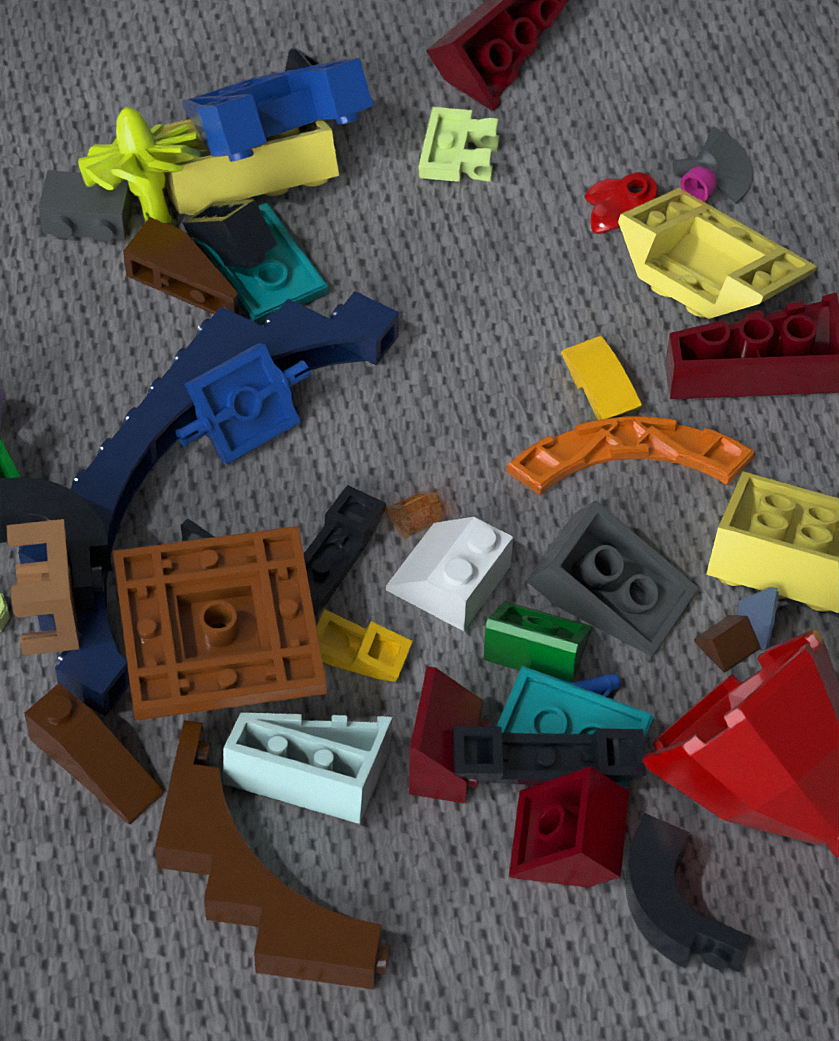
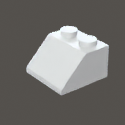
(454, 569)

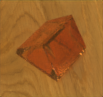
(415, 513)

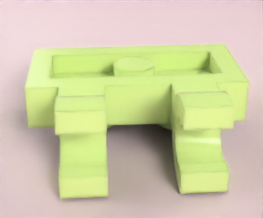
(446, 145)

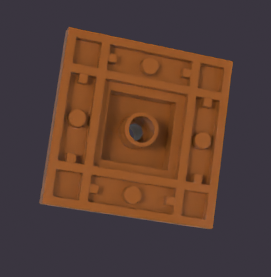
(218, 623)

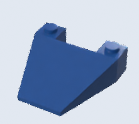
(250, 111)

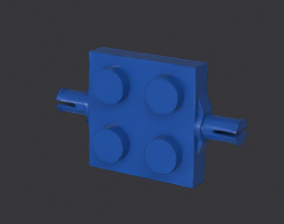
(243, 403)

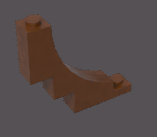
(293, 933)

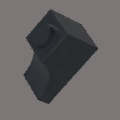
(233, 231)

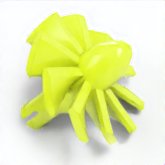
(141, 160)

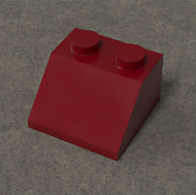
(431, 763)
(570, 830)

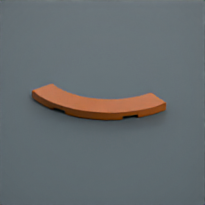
(624, 439)

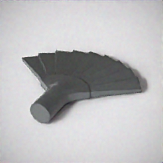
(727, 161)

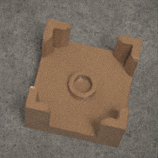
(45, 587)

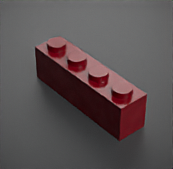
(491, 44)
(760, 355)

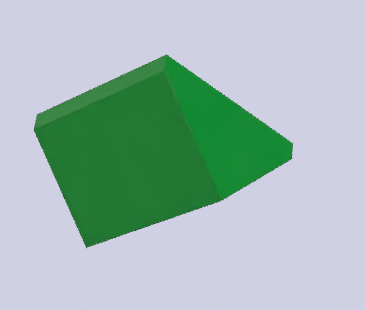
(535, 640)

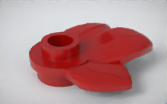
(614, 197)

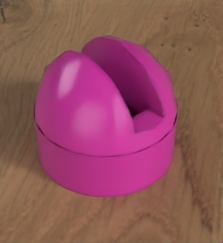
(696, 178)

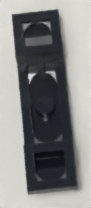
(340, 542)
(539, 757)

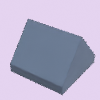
(761, 613)

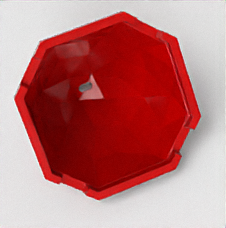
(764, 746)

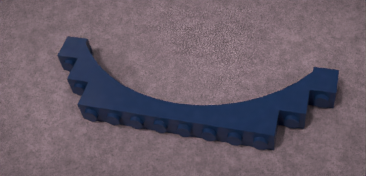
(294, 333)

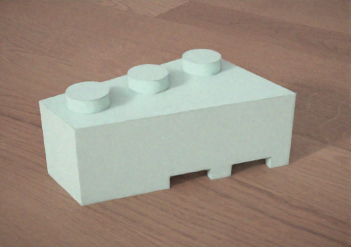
(308, 762)

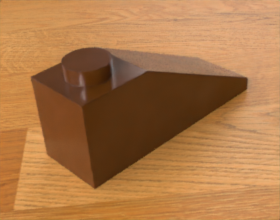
(176, 266)
(91, 753)

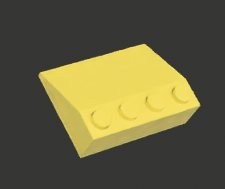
(286, 161)
(781, 541)

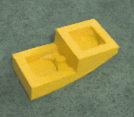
(602, 378)
(366, 651)

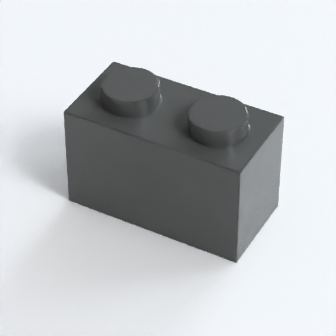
(83, 211)

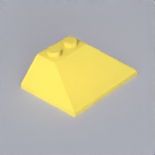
(706, 256)

